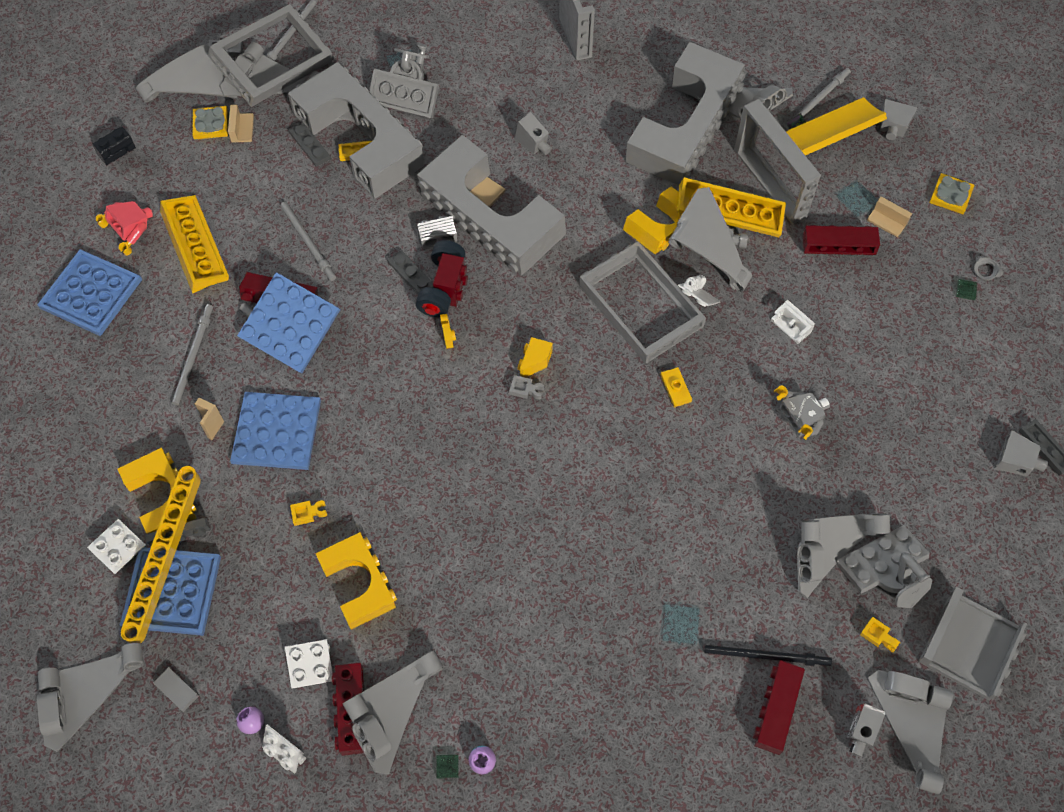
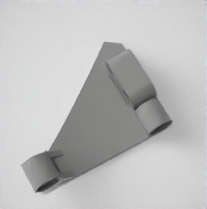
(260, 71)
(186, 74)
(769, 96)
(707, 234)
(830, 539)
(75, 693)
(385, 708)
(918, 720)

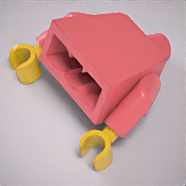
(127, 221)

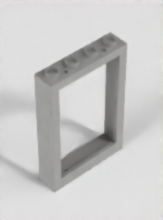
(240, 80)
(757, 116)
(619, 260)

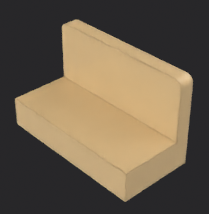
(240, 125)
(889, 217)
(211, 417)

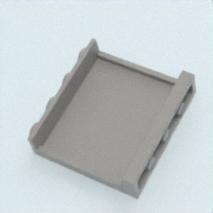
(578, 27)
(973, 645)

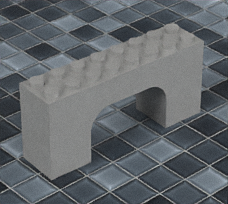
(339, 96)
(675, 151)
(513, 239)

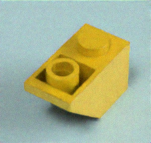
(536, 356)

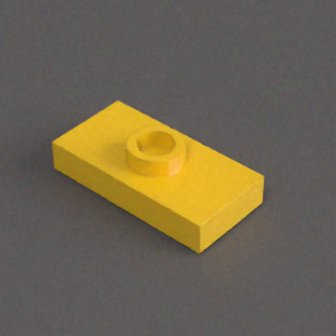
(348, 149)
(676, 387)

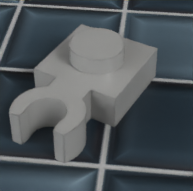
(523, 387)

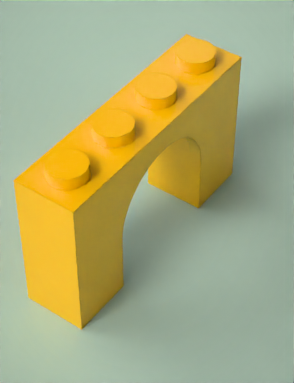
(650, 233)
(149, 468)
(355, 552)

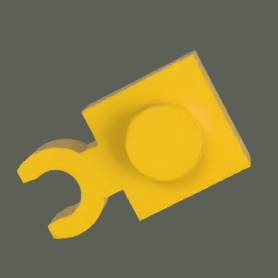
(449, 335)
(304, 512)

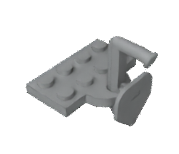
(405, 85)
(891, 565)

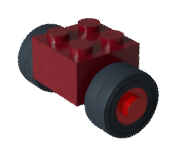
(448, 280)

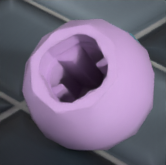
(250, 720)
(482, 760)

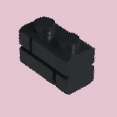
(113, 145)

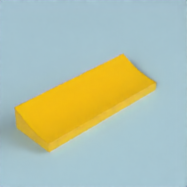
(835, 125)
(738, 207)
(193, 242)

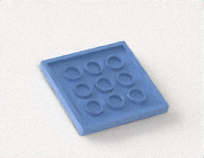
(90, 292)
(289, 322)
(276, 430)
(185, 594)

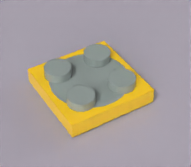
(210, 122)
(952, 193)

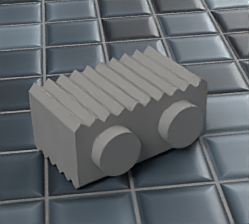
(435, 230)

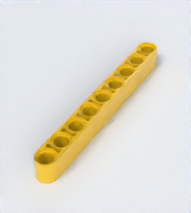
(163, 563)

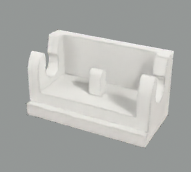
(793, 322)

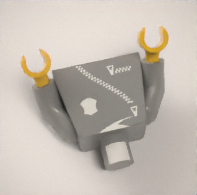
(802, 411)

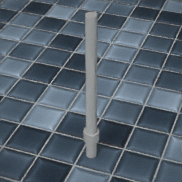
(273, 54)
(836, 81)
(323, 264)
(203, 323)

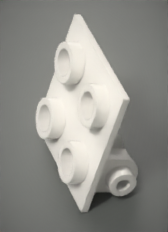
(693, 287)
(116, 546)
(309, 663)
(282, 750)

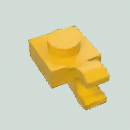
(878, 633)

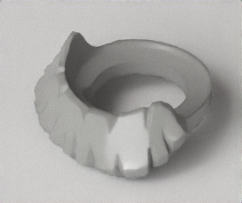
(997, 271)

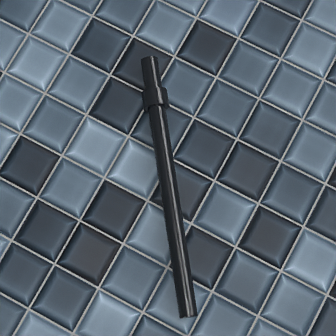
(809, 658)

